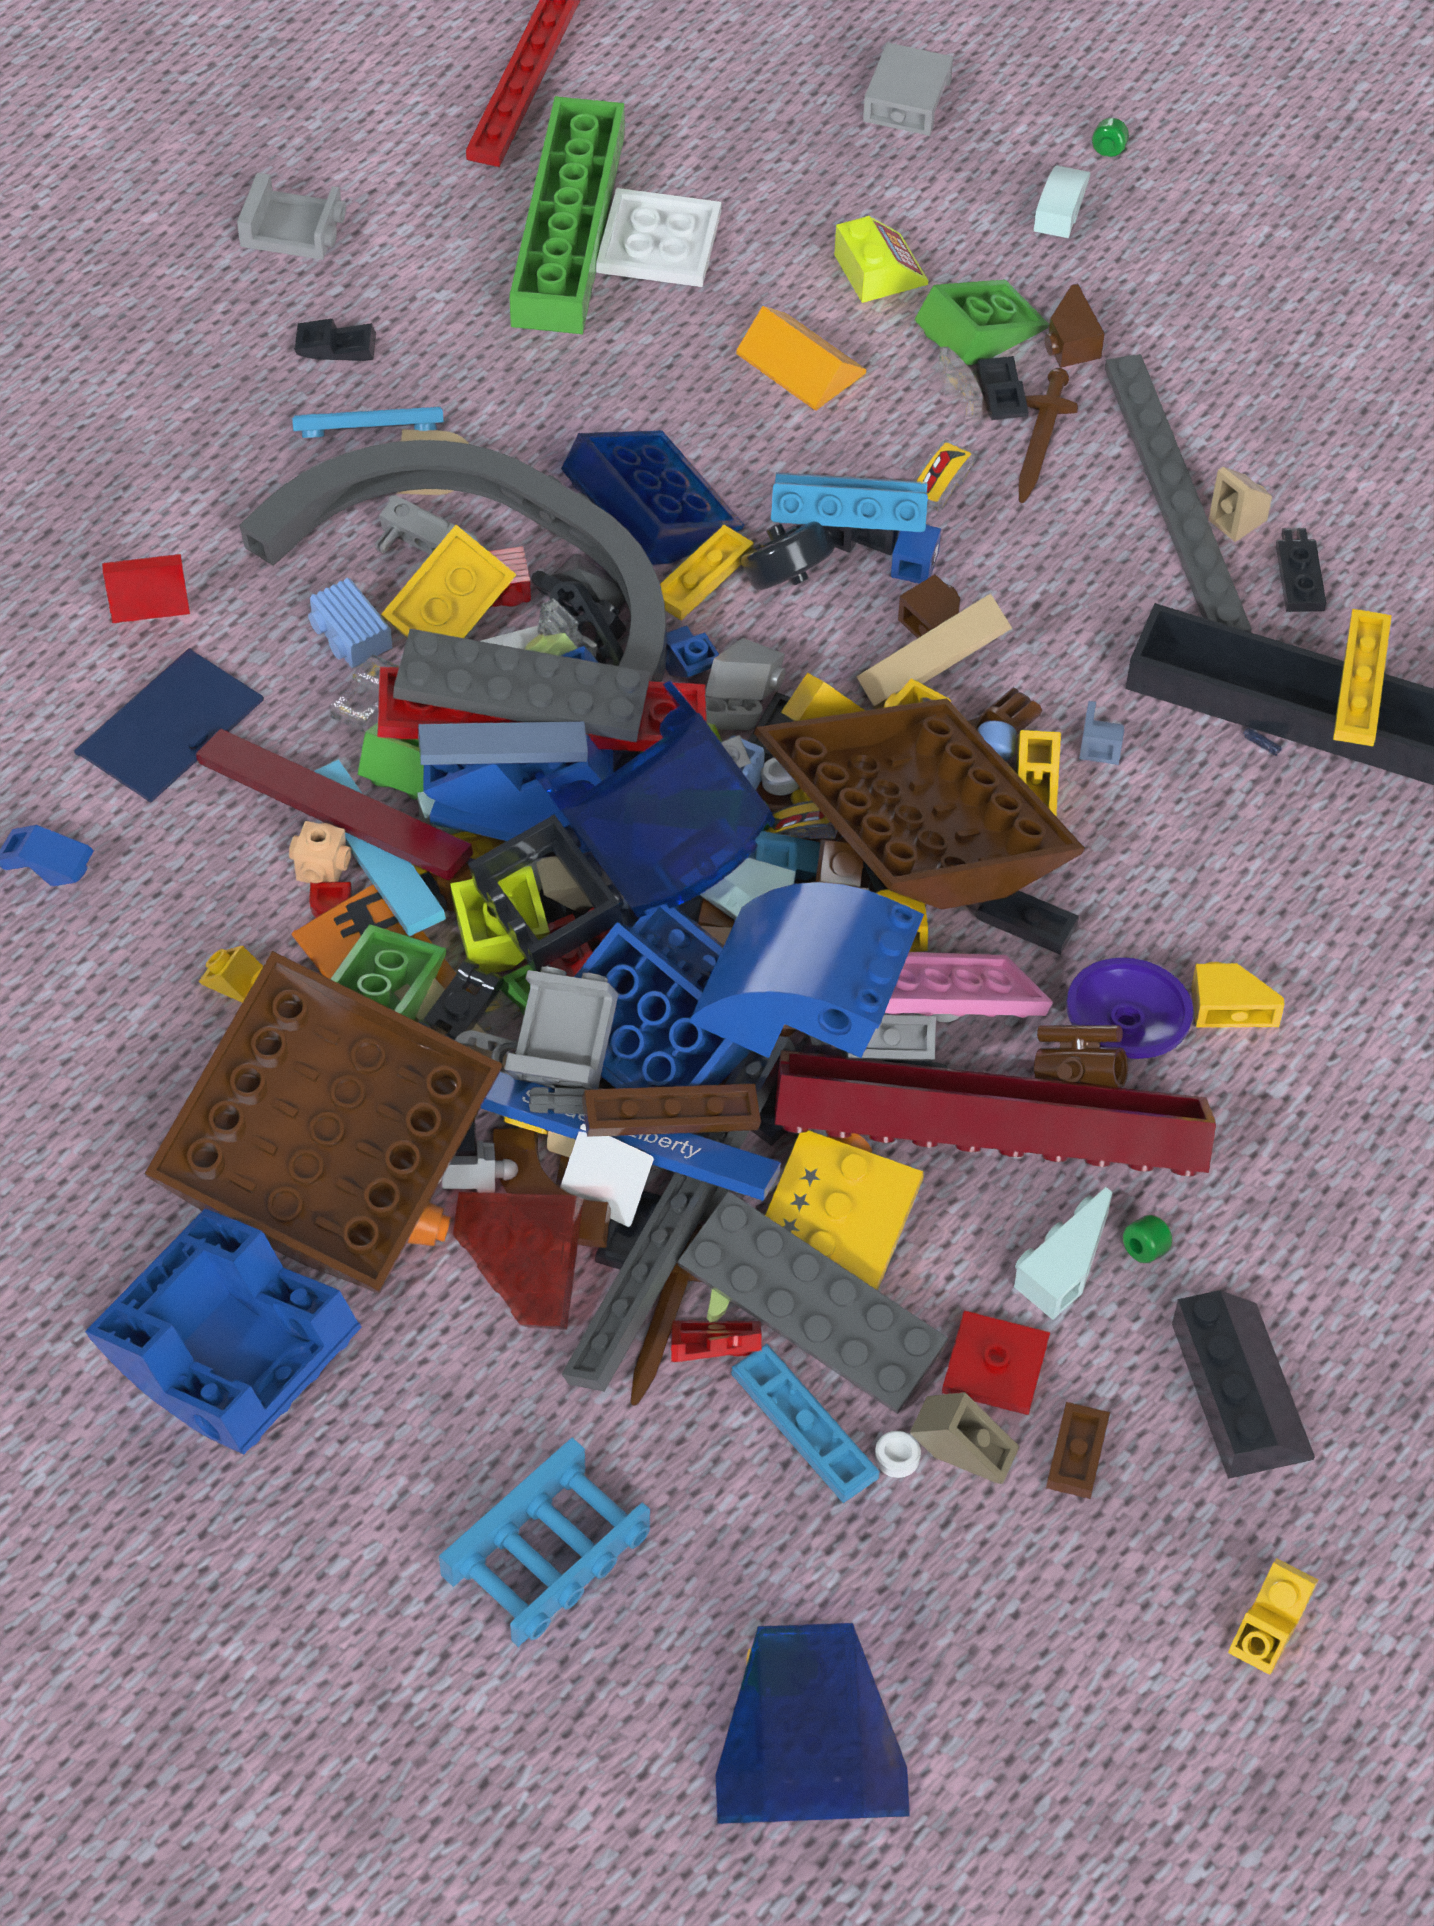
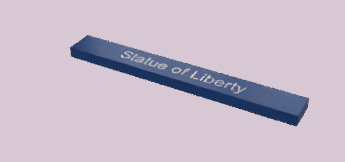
(676, 1152)

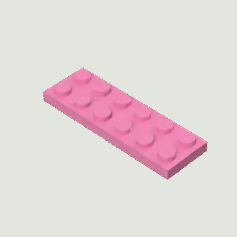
(964, 986)

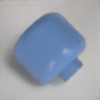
(1000, 736)

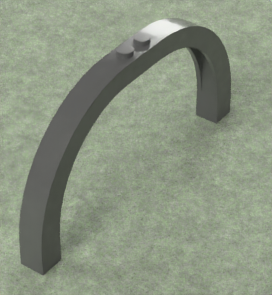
(472, 469)

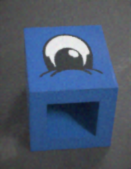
(916, 554)

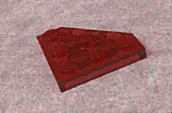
(524, 1250)

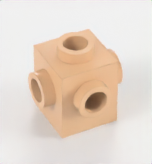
(319, 853)

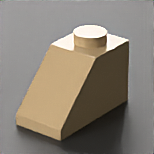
(1238, 504)

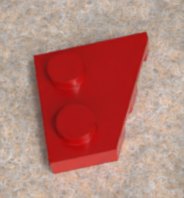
(713, 1339)

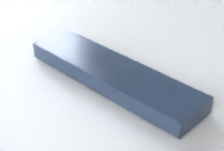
(502, 743)

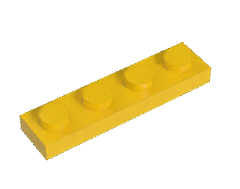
(1362, 677)

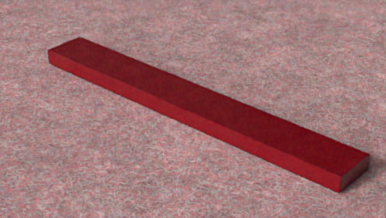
(335, 804)

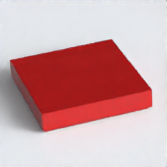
(146, 588)

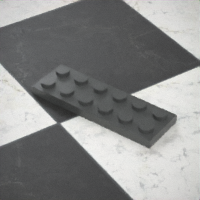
(521, 684)
(813, 1302)

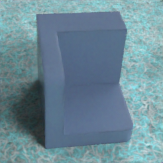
(1101, 739)

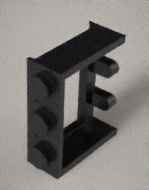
(584, 870)

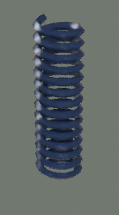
(1257, 737)

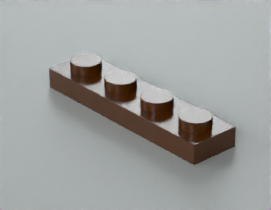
(671, 1110)

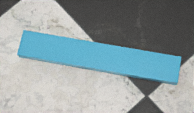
(391, 876)

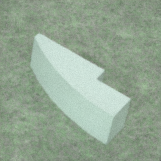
(1061, 201)

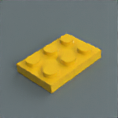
(450, 588)

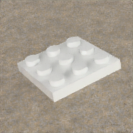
(658, 237)

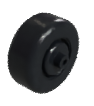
(786, 554)

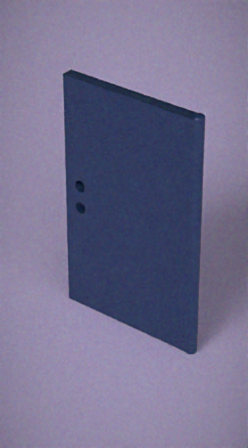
(152, 734)

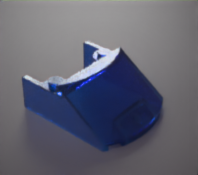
(669, 816)

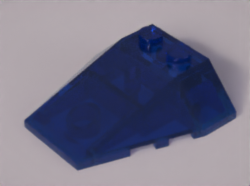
(809, 1733)

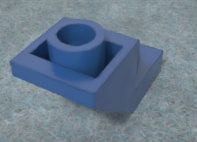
(688, 653)
(47, 853)

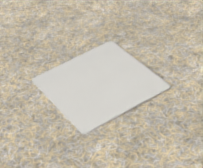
(607, 1172)

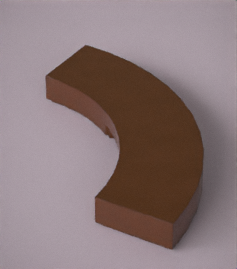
(522, 1148)

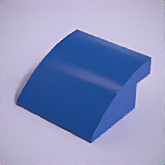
(659, 979)

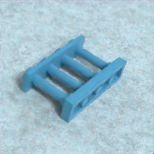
(849, 502)
(533, 1500)

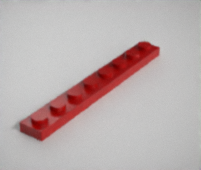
(520, 81)

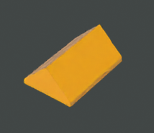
(797, 358)

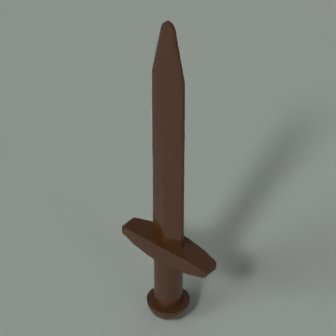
(1048, 406)
(660, 1327)

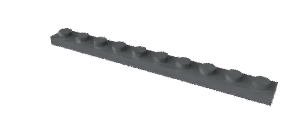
(1175, 492)
(659, 1247)

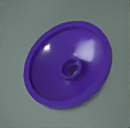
(1139, 998)

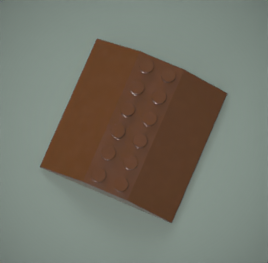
(924, 801)
(324, 1123)

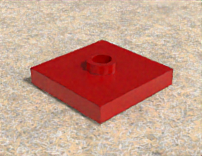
(996, 1362)

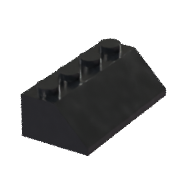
(1240, 1383)

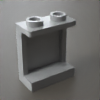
(907, 88)
(289, 221)
(564, 1030)
(902, 1039)

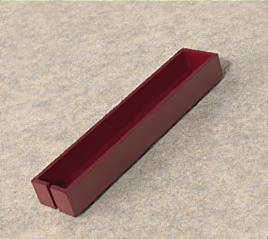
(994, 1113)

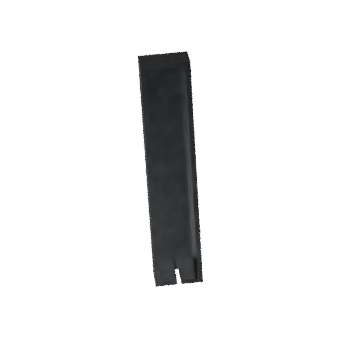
(1276, 690)

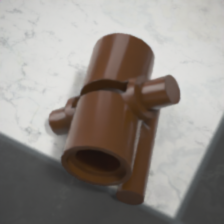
(1081, 1055)

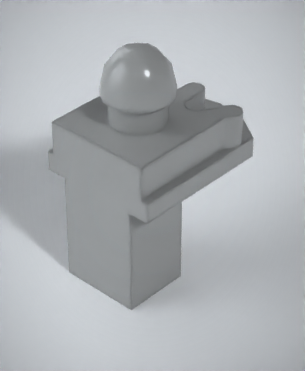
(479, 1170)

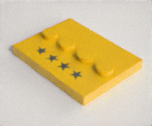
(845, 1203)

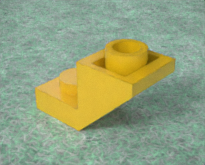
(231, 972)
(1273, 1616)

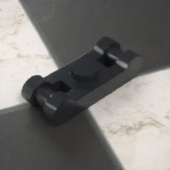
(459, 1009)

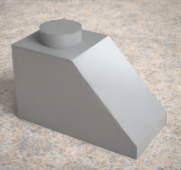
(746, 672)

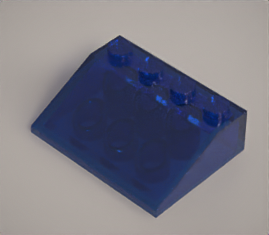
(649, 491)

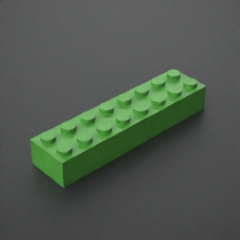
(567, 215)

